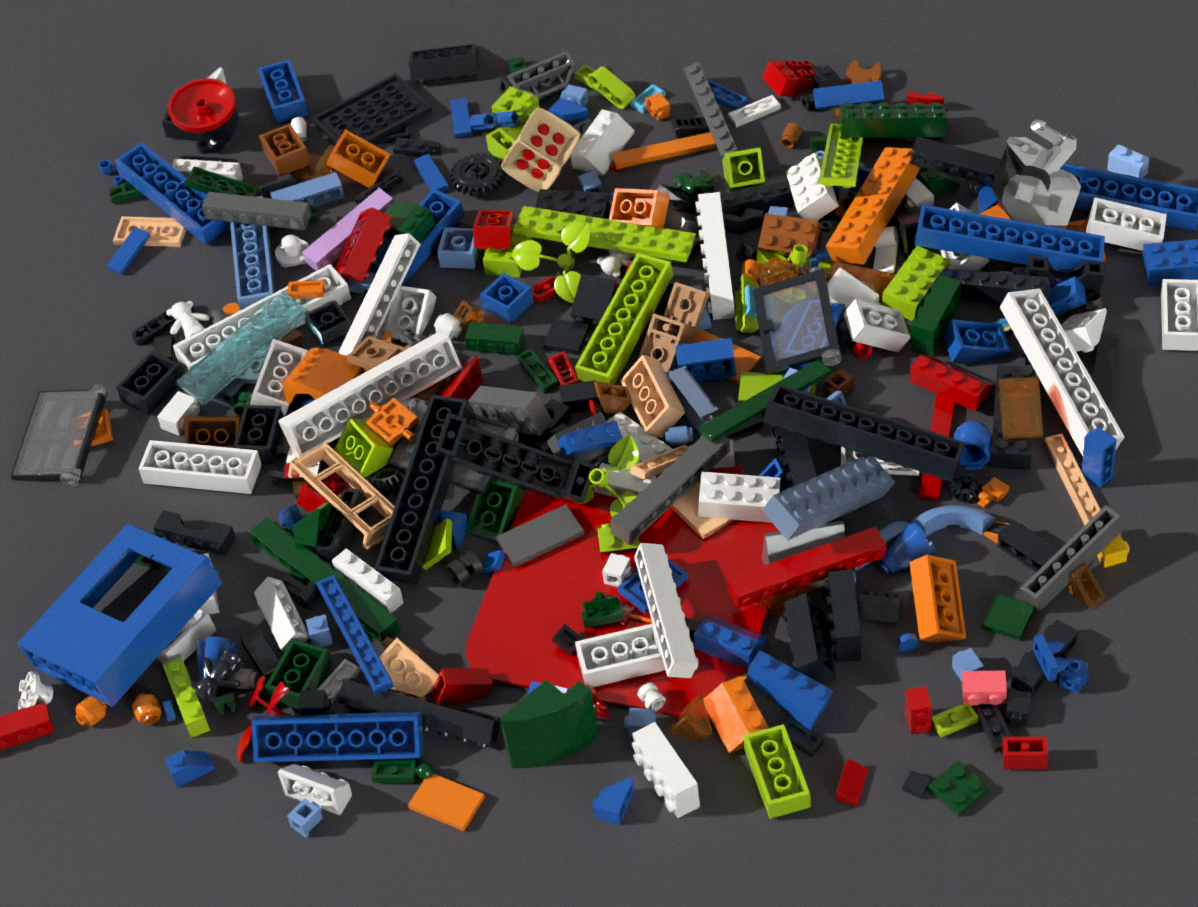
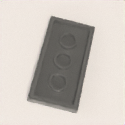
(540, 535)

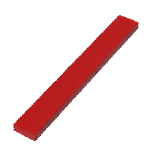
(941, 425)

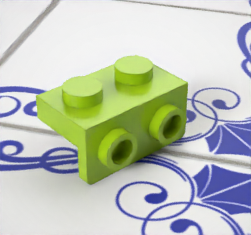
(611, 543)

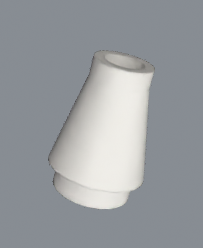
(300, 127)

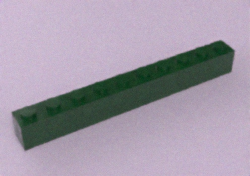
(310, 568)

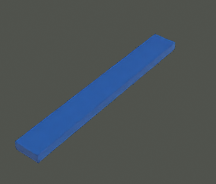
(355, 635)

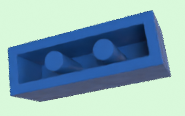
(589, 439)
(1098, 457)

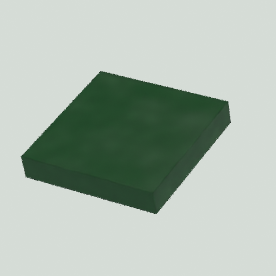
(1007, 616)

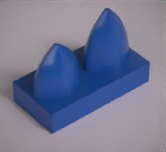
(1044, 652)

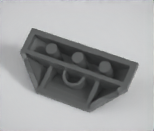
(545, 76)

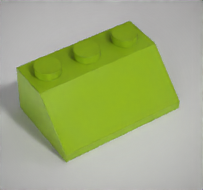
(363, 447)

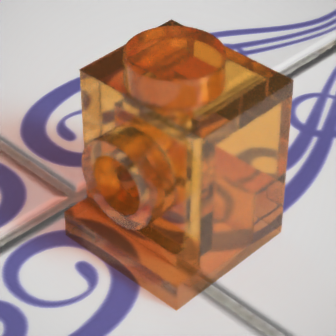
(473, 315)

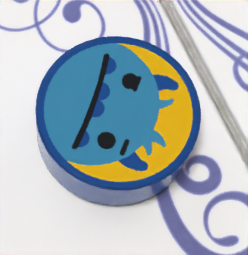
(1005, 325)

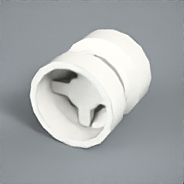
(649, 694)

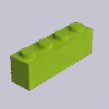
(186, 697)

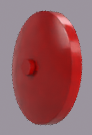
(201, 105)

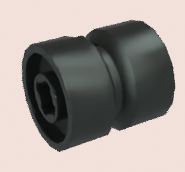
(463, 569)

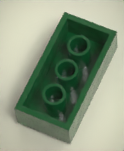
(935, 315)

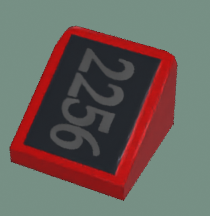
(595, 408)

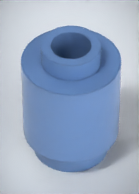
(679, 435)

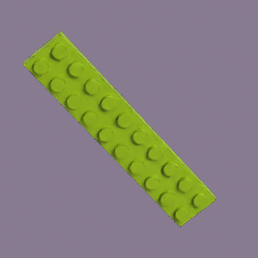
(608, 234)

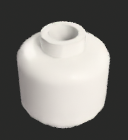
(448, 325)

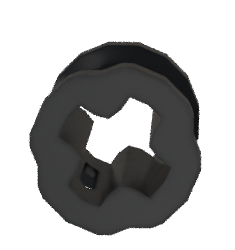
(805, 101)

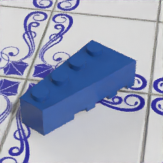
(790, 689)

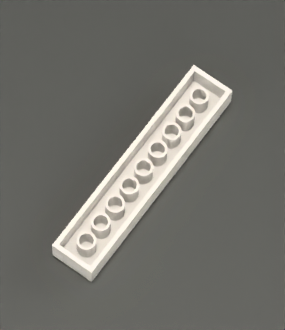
(199, 345)
(1058, 366)
(397, 378)

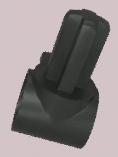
(1094, 301)

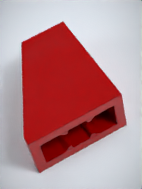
(462, 685)

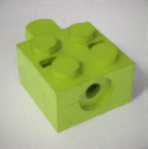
(518, 101)

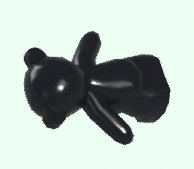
(218, 676)

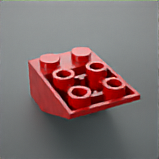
(789, 77)

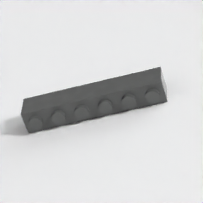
(256, 210)
(1078, 550)

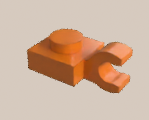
(993, 490)

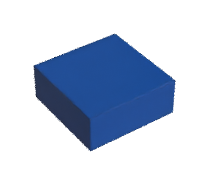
(493, 561)

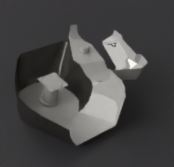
(1032, 182)

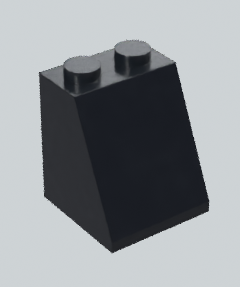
(906, 223)
(592, 298)

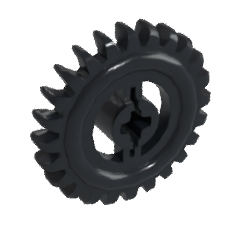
(478, 181)

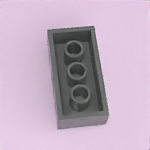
(514, 407)

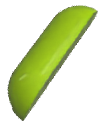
(742, 321)

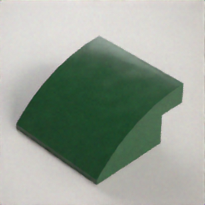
(549, 725)

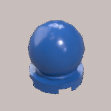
(977, 444)

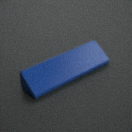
(852, 93)

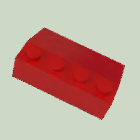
(362, 245)

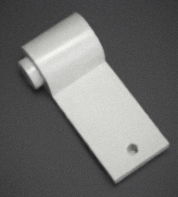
(887, 250)

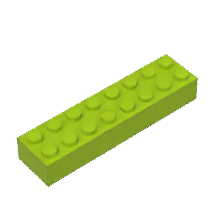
(624, 320)

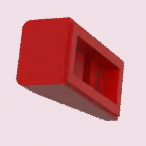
(558, 358)

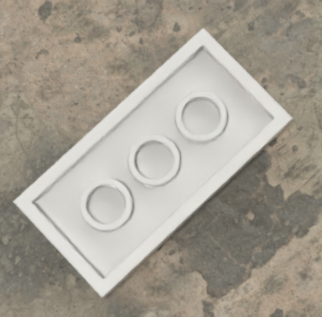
(647, 444)

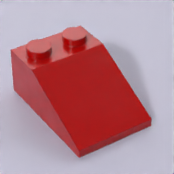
(493, 229)
(310, 498)

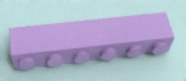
(331, 244)

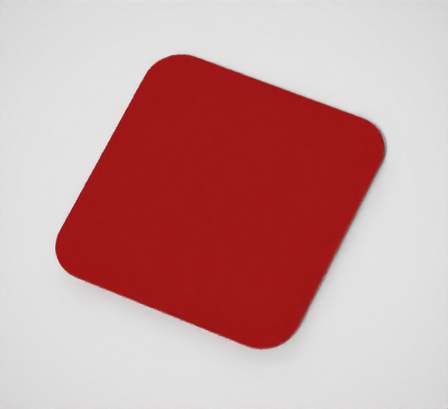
(538, 597)

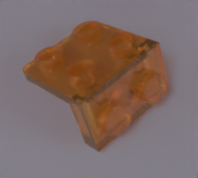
(317, 167)

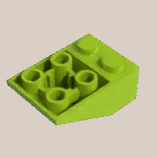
(502, 139)

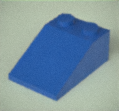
(974, 341)

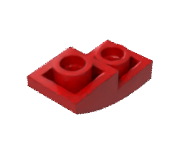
(913, 97)

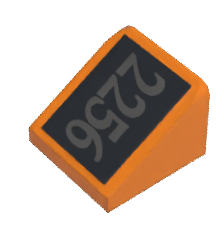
(993, 531)

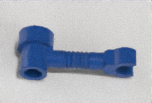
(819, 255)

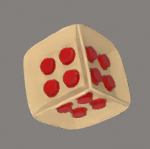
(540, 150)

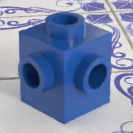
(1074, 675)

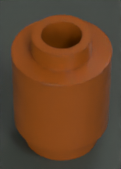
(791, 135)

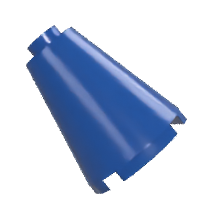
(907, 547)
(212, 648)

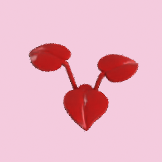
(279, 692)

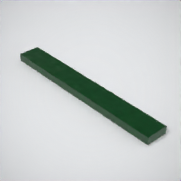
(758, 403)

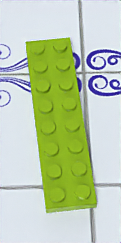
(840, 159)

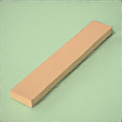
(1072, 477)

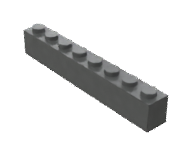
(710, 109)
(668, 488)

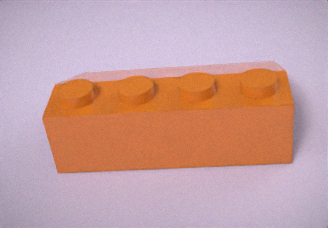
(319, 374)

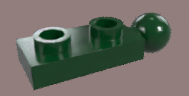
(400, 771)

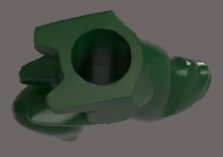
(694, 185)

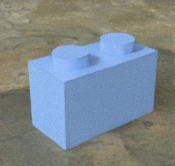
(1128, 162)

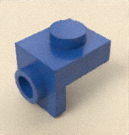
(289, 516)

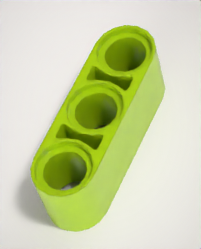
(611, 87)

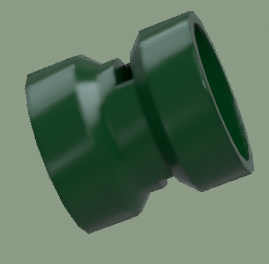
(243, 399)

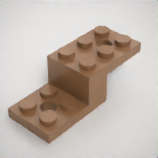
(676, 325)
(376, 351)

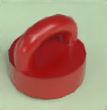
(860, 348)

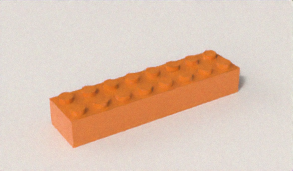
(873, 207)

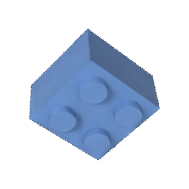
(457, 249)

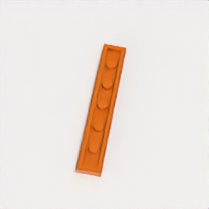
(663, 150)

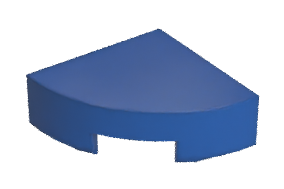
(168, 706)

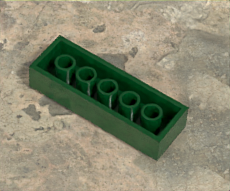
(892, 120)

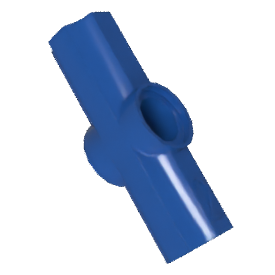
(494, 120)

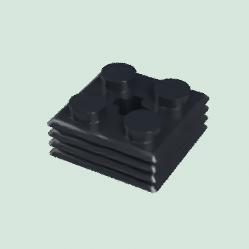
(328, 322)

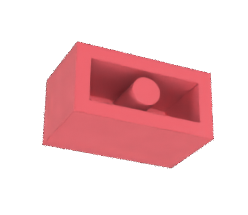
(984, 687)

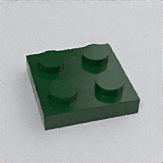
(958, 788)

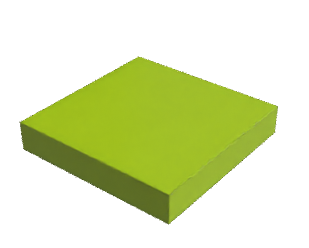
(440, 543)

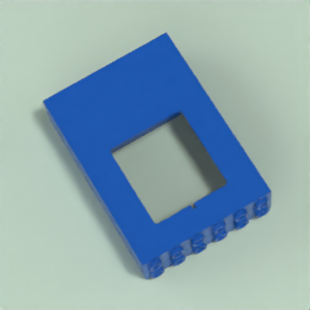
(107, 654)

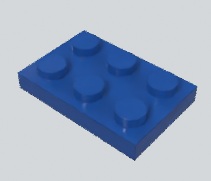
(633, 590)

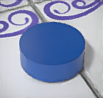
(907, 642)

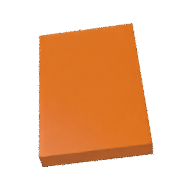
(446, 801)

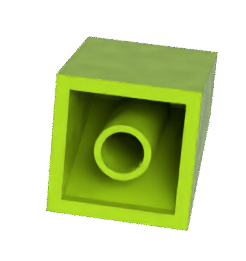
(743, 167)

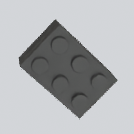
(589, 457)

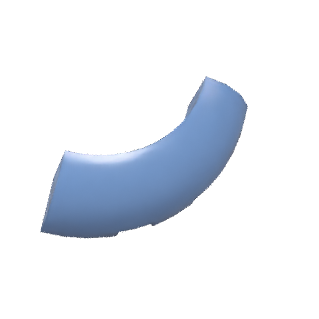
(960, 515)

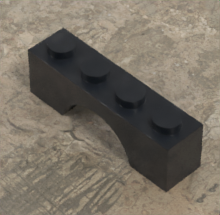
(1088, 273)
(215, 538)

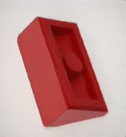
(851, 782)

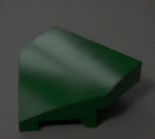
(601, 610)

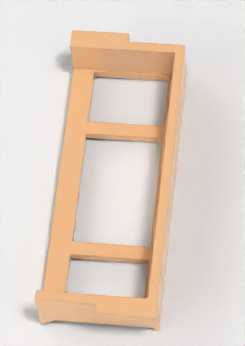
(372, 535)

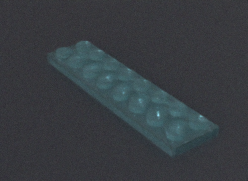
(242, 348)

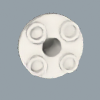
(290, 251)
(34, 691)

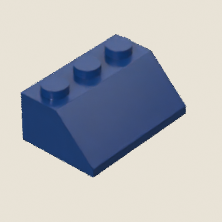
(728, 641)

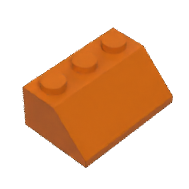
(734, 713)

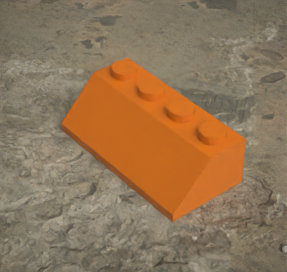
(937, 599)

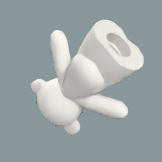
(612, 264)
(184, 318)

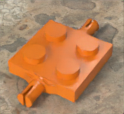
(392, 421)

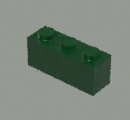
(495, 338)

